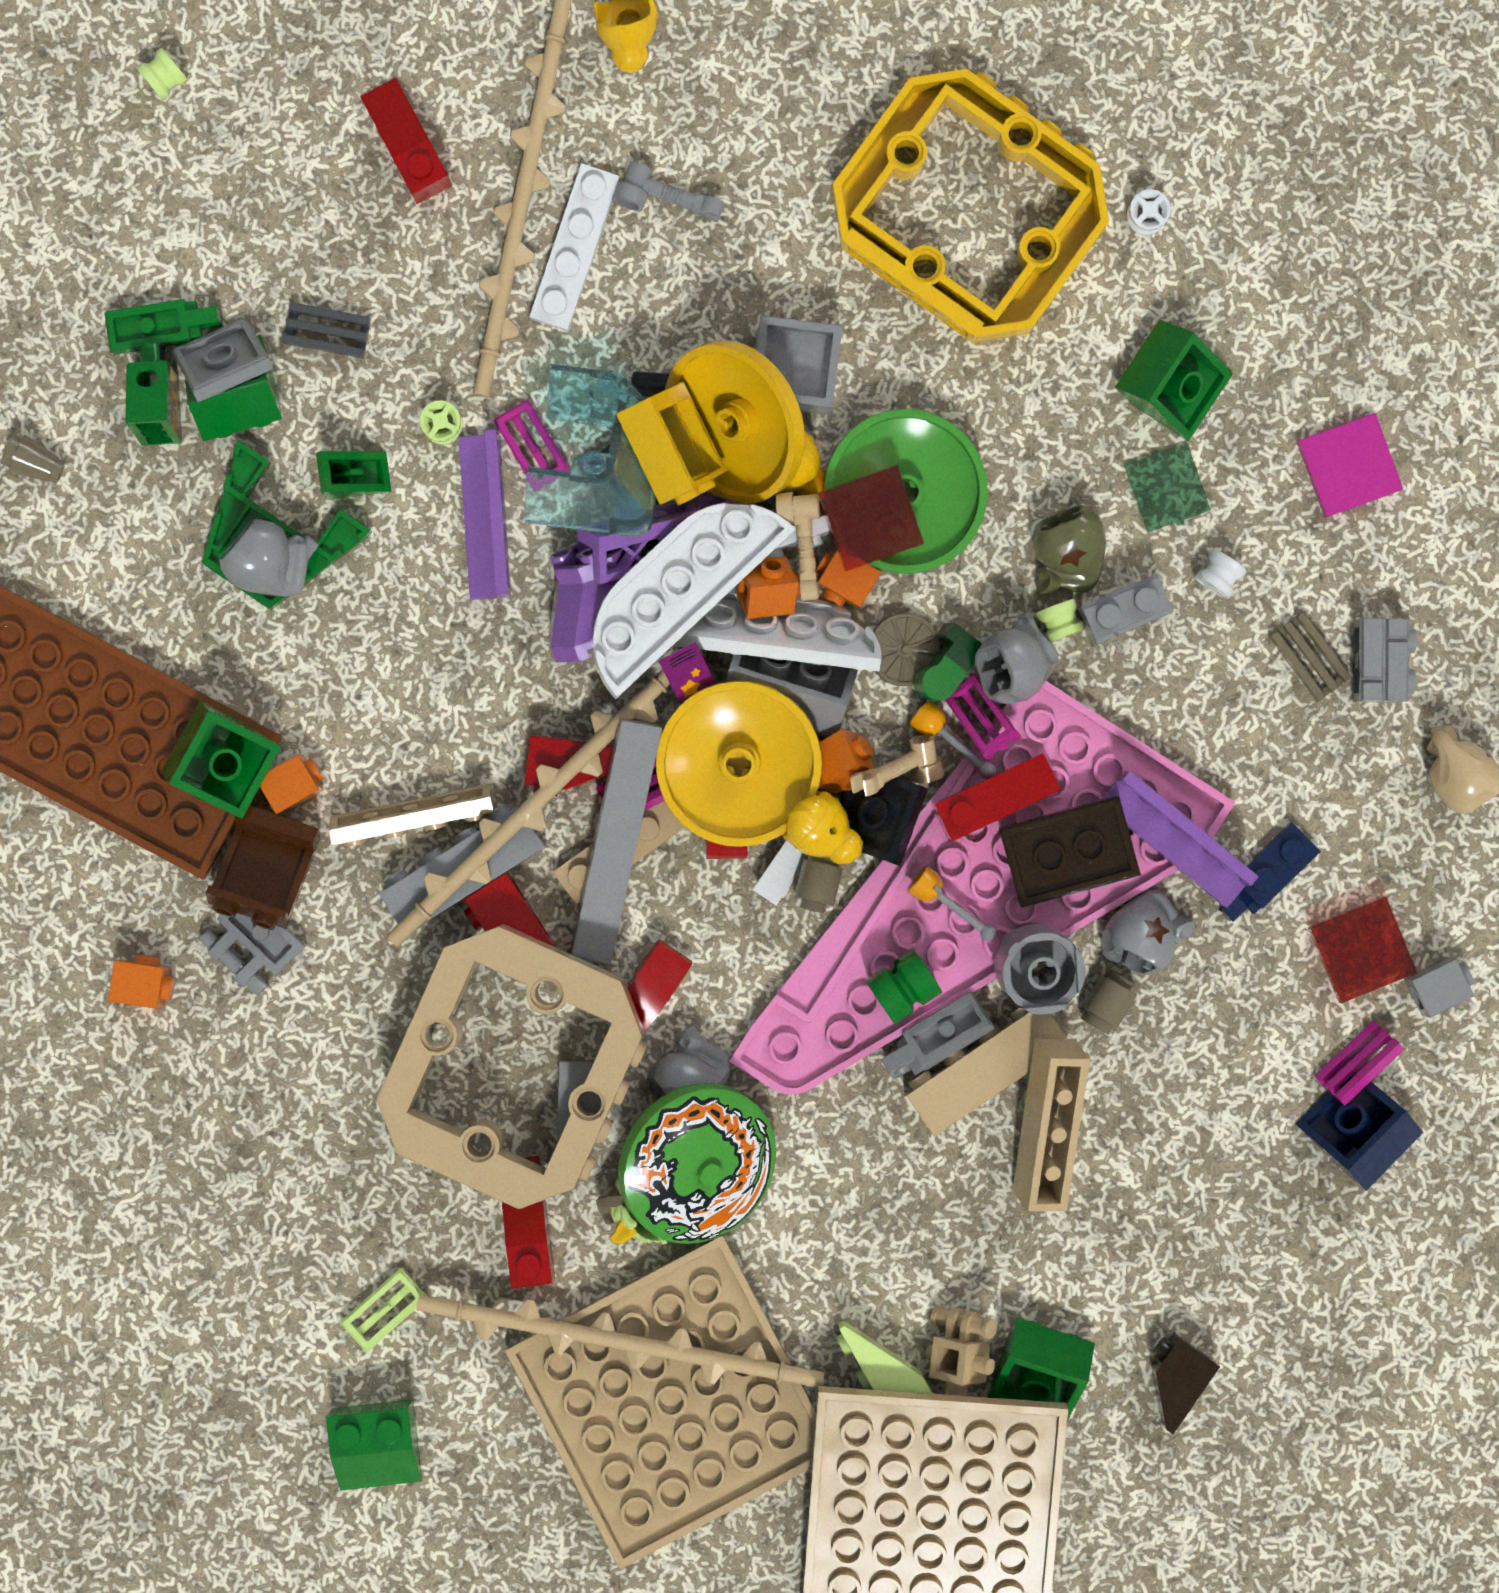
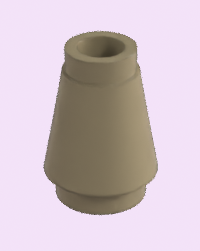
(32, 460)

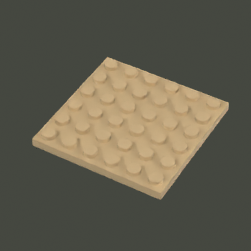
(658, 1443)
(933, 1493)

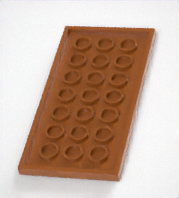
(98, 731)

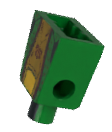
(153, 398)

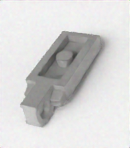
(939, 1037)

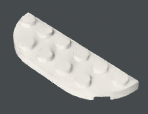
(679, 586)
(813, 634)

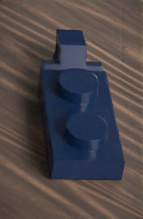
(1276, 867)

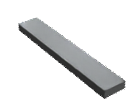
(615, 840)

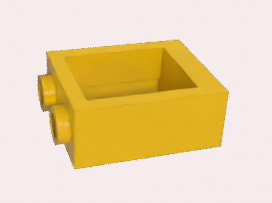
(672, 445)

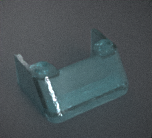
(601, 489)

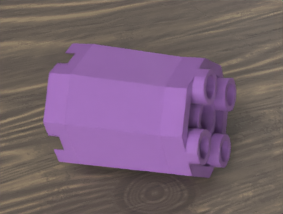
(577, 601)

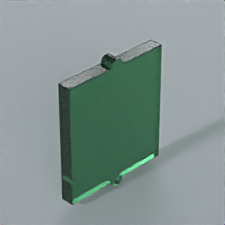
(1167, 487)

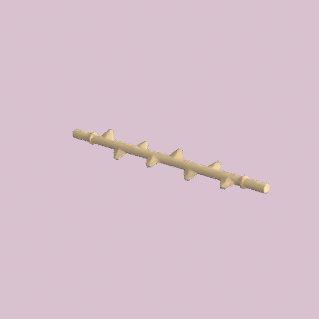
(514, 213)
(530, 812)
(636, 1347)

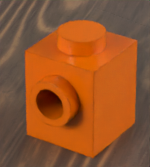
(846, 586)
(769, 589)
(842, 757)
(141, 982)

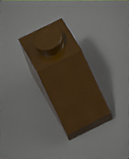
(1179, 1378)

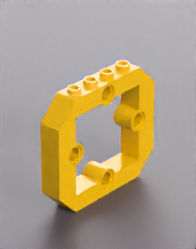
(997, 116)

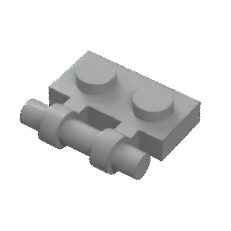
(270, 949)

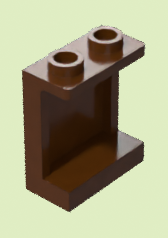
(264, 868)

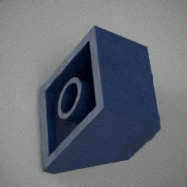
(1361, 1135)

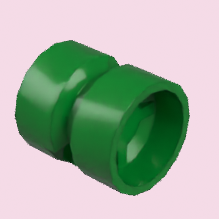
(903, 986)

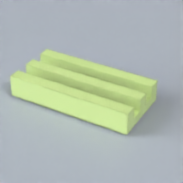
(357, 1333)

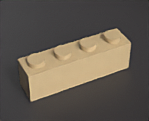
(981, 1071)
(1051, 1124)

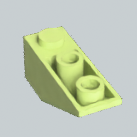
(880, 1366)

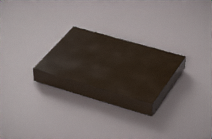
(1069, 851)

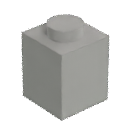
(1440, 986)

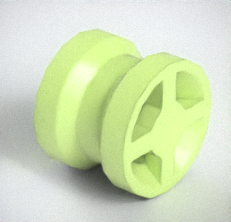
(162, 73)
(435, 418)
(1061, 620)

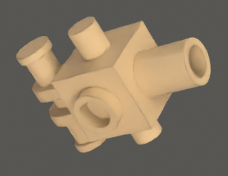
(960, 1354)

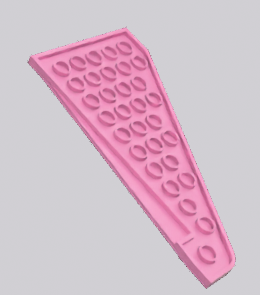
(827, 1011)

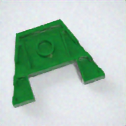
(238, 510)

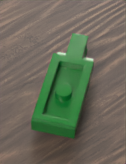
(158, 323)

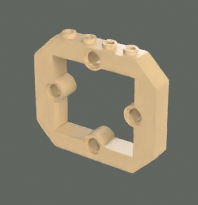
(449, 1148)

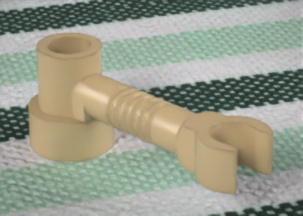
(800, 511)
(921, 761)

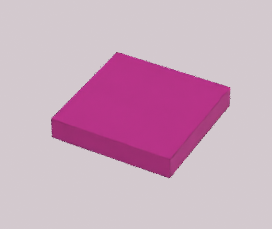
(1349, 465)

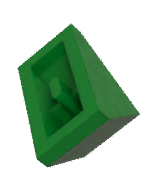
(352, 473)

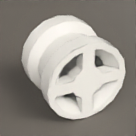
(1154, 206)
(1220, 574)

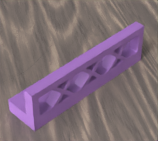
(484, 516)
(666, 518)
(1181, 840)

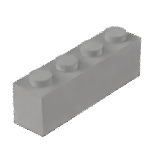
(406, 889)

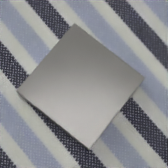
(222, 359)

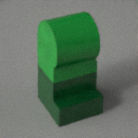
(949, 664)

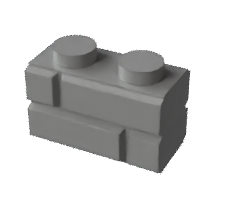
(1124, 610)
(1382, 660)

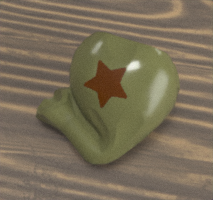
(1070, 549)

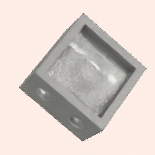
(805, 356)

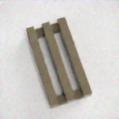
(1331, 685)

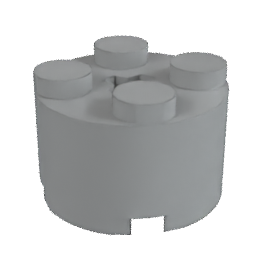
(1057, 982)

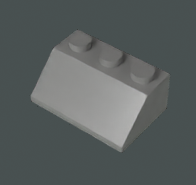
(817, 689)

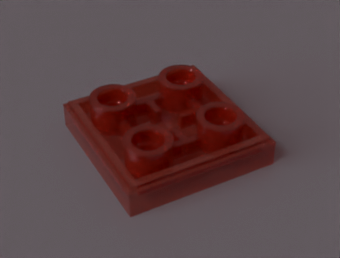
(870, 518)
(1362, 949)

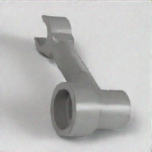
(638, 186)

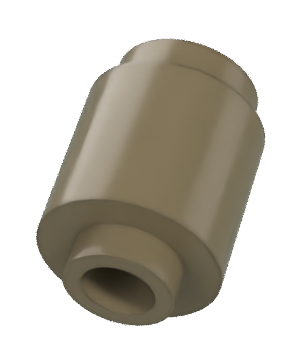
(818, 883)
(1108, 1002)

